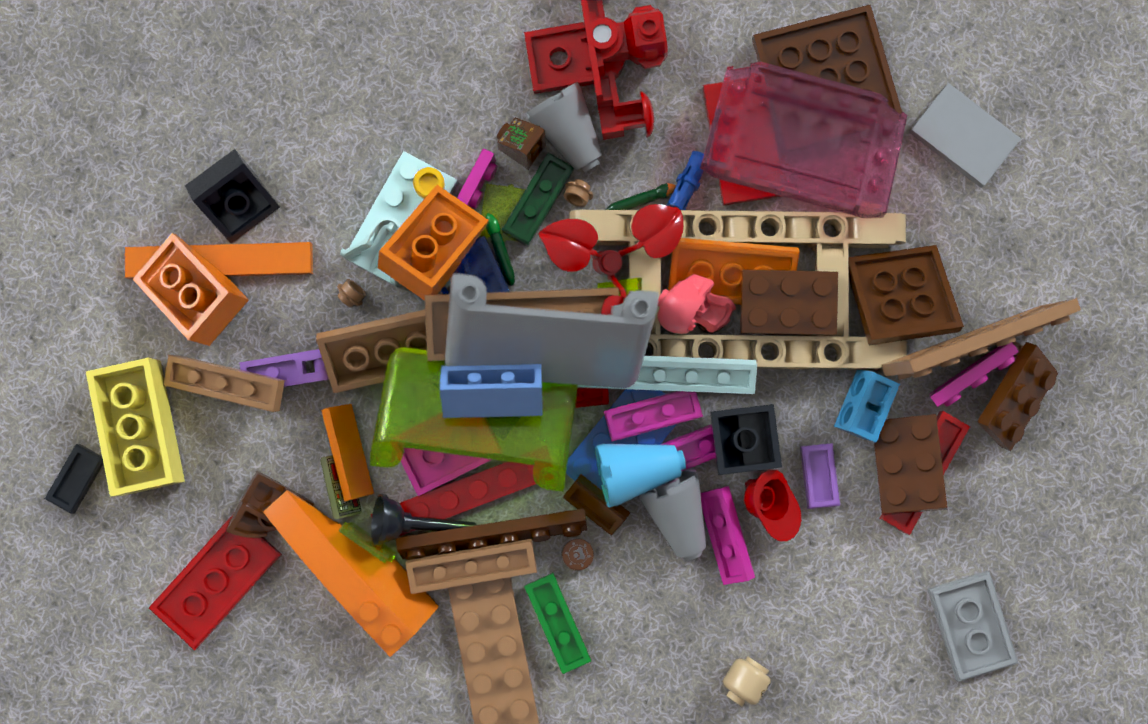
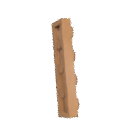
(224, 383)
(471, 566)

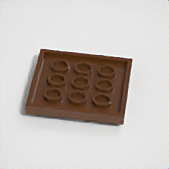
(835, 48)

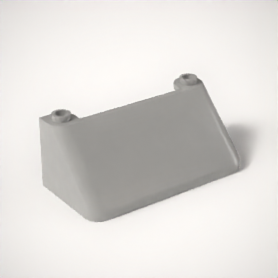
(566, 344)

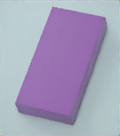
(820, 476)

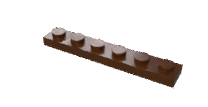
(537, 528)

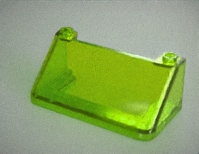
(414, 419)

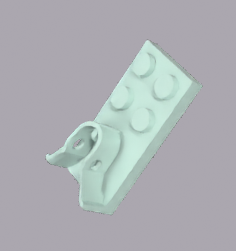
(388, 213)

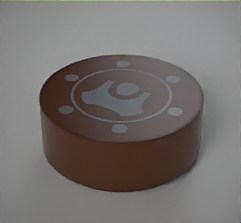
(577, 554)

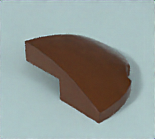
(249, 516)

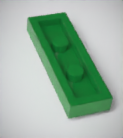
(557, 623)

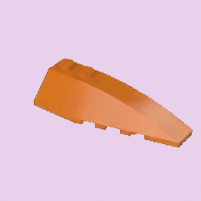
(366, 587)

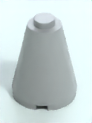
(569, 127)
(679, 514)

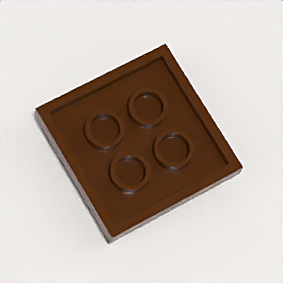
(903, 295)

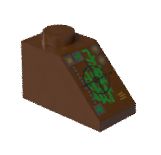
(521, 141)

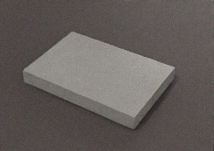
(965, 135)
(972, 626)

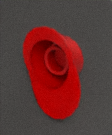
(774, 504)

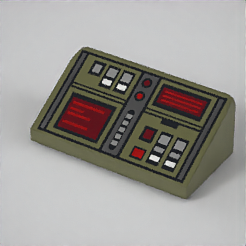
(338, 507)

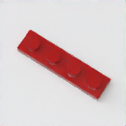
(951, 435)

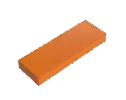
(347, 452)

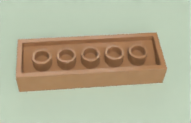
(360, 352)

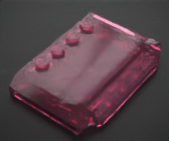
(805, 139)

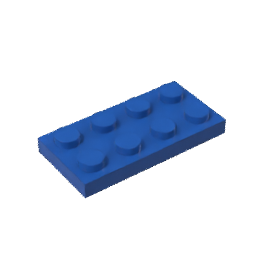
(584, 458)

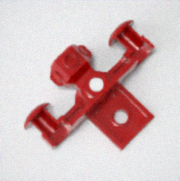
(597, 57)

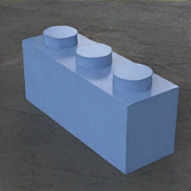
(491, 390)

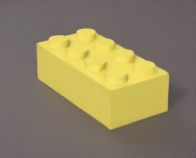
(135, 427)

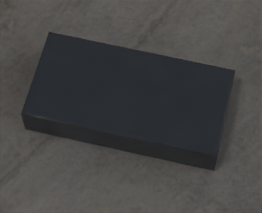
(75, 478)

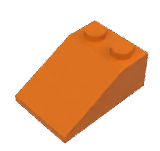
(431, 243)
(190, 291)

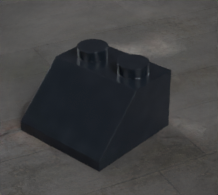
(232, 196)
(746, 439)

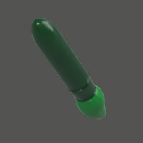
(500, 250)

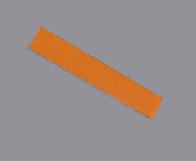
(238, 259)

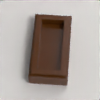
(591, 498)

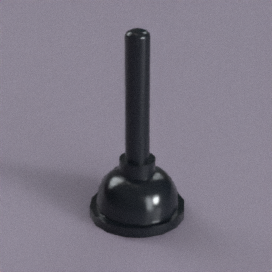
(391, 520)

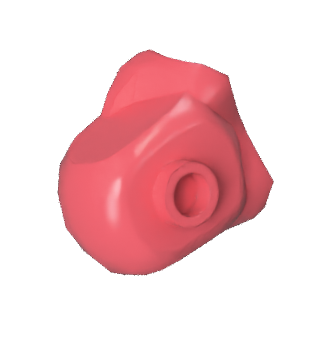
(693, 303)

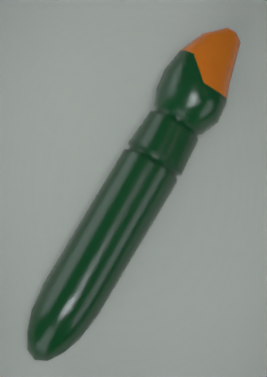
(640, 199)

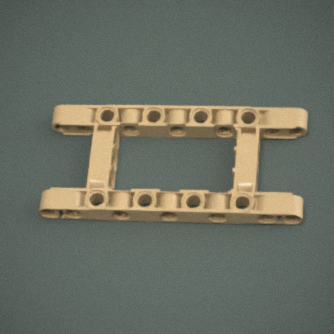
(790, 228)

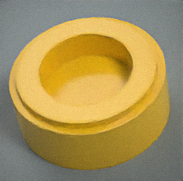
(426, 180)

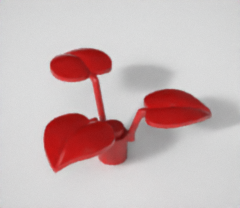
(571, 244)

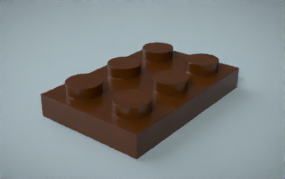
(789, 302)
(1018, 396)
(910, 466)

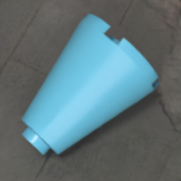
(636, 469)

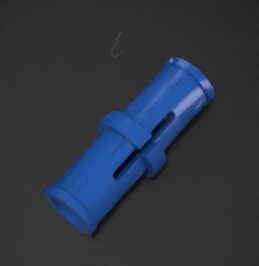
(687, 182)

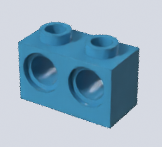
(867, 405)

